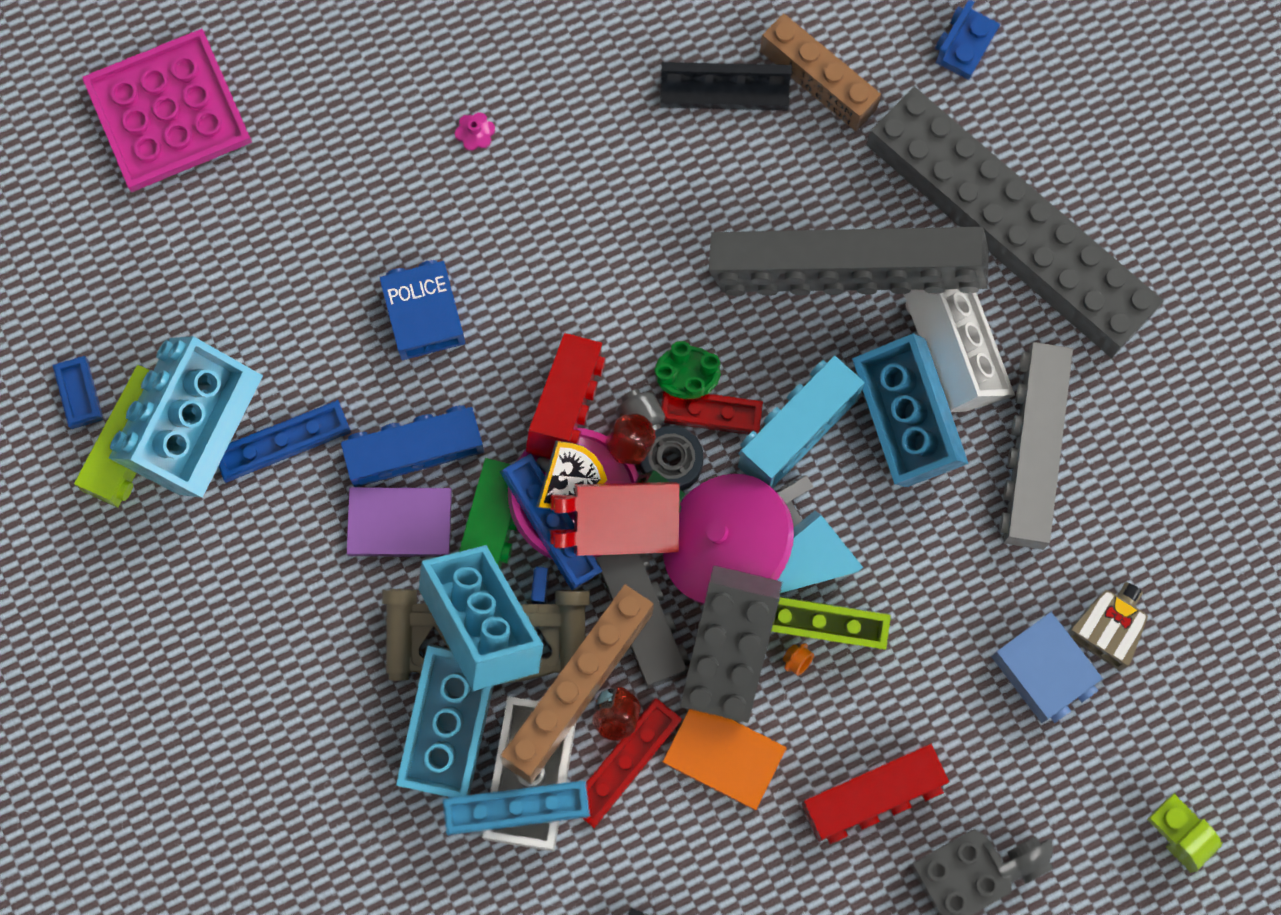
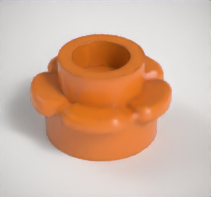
(798, 659)

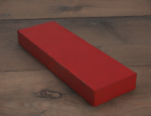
(714, 413)

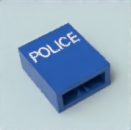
(422, 309)

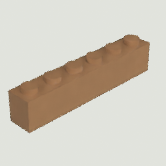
(577, 684)

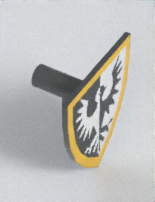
(568, 467)

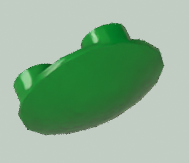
(687, 371)

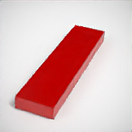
(628, 759)

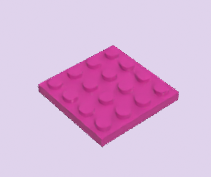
(166, 110)

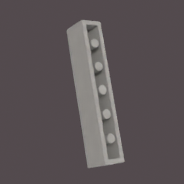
(1037, 447)

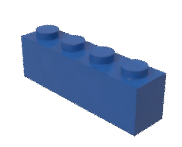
(412, 446)

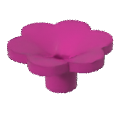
(475, 136)

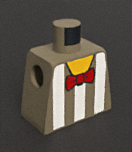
(1112, 626)

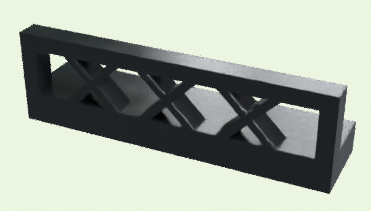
(725, 86)

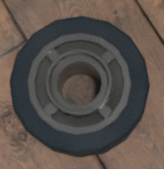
(680, 442)

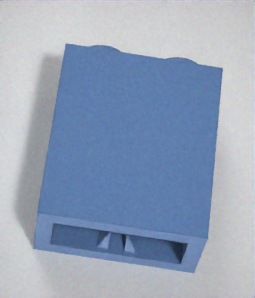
(1047, 669)

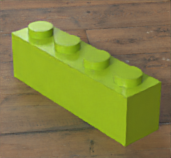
(99, 474)
(832, 623)

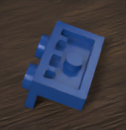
(966, 42)

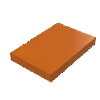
(725, 756)

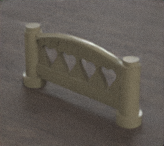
(411, 622)

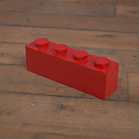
(565, 395)
(875, 793)

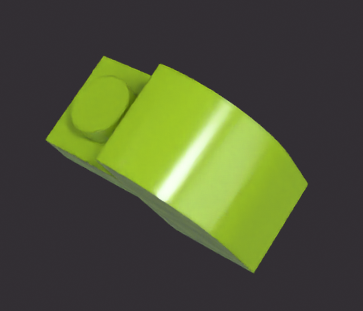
(1189, 837)

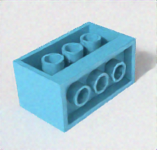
(185, 416)

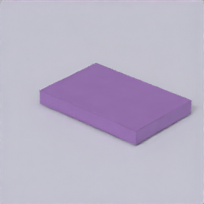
(399, 522)

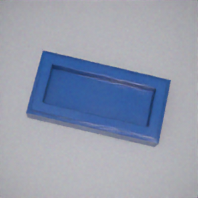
(77, 392)

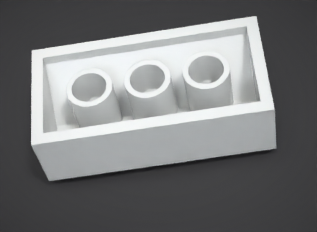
(960, 347)

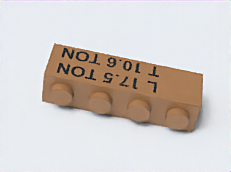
(820, 72)

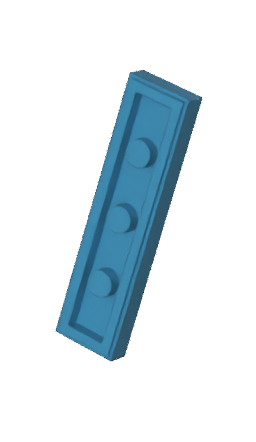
(516, 807)

